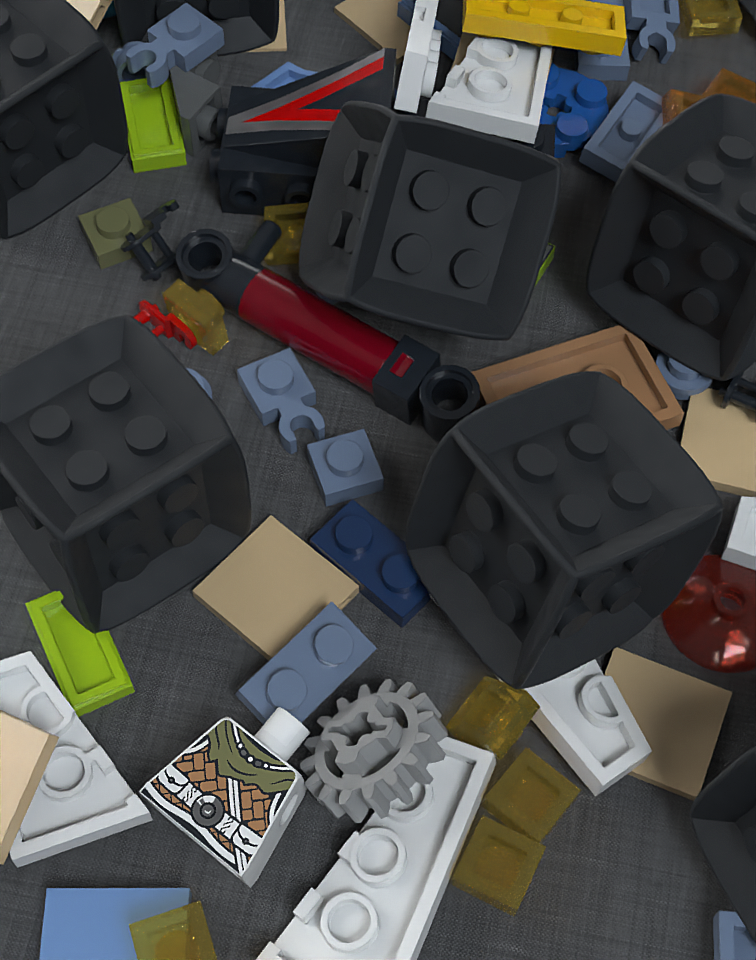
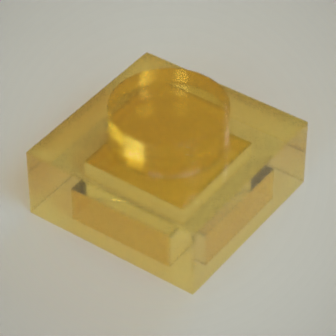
(711, 16)
(291, 221)
(200, 313)
(493, 716)
(531, 797)
(498, 865)
(174, 935)

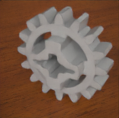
(374, 750)

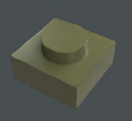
(107, 229)

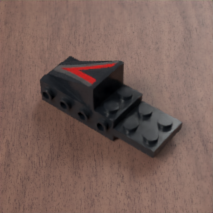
(280, 133)

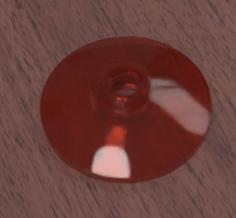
(707, 629)

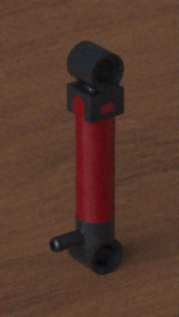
(399, 374)

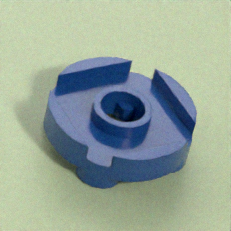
(584, 107)

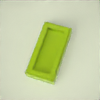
(152, 126)
(82, 661)

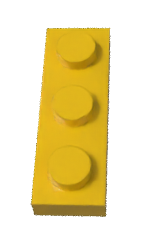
(560, 23)

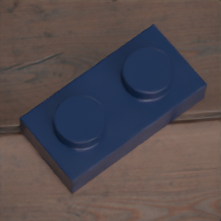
(374, 561)

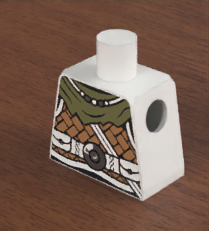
(234, 791)

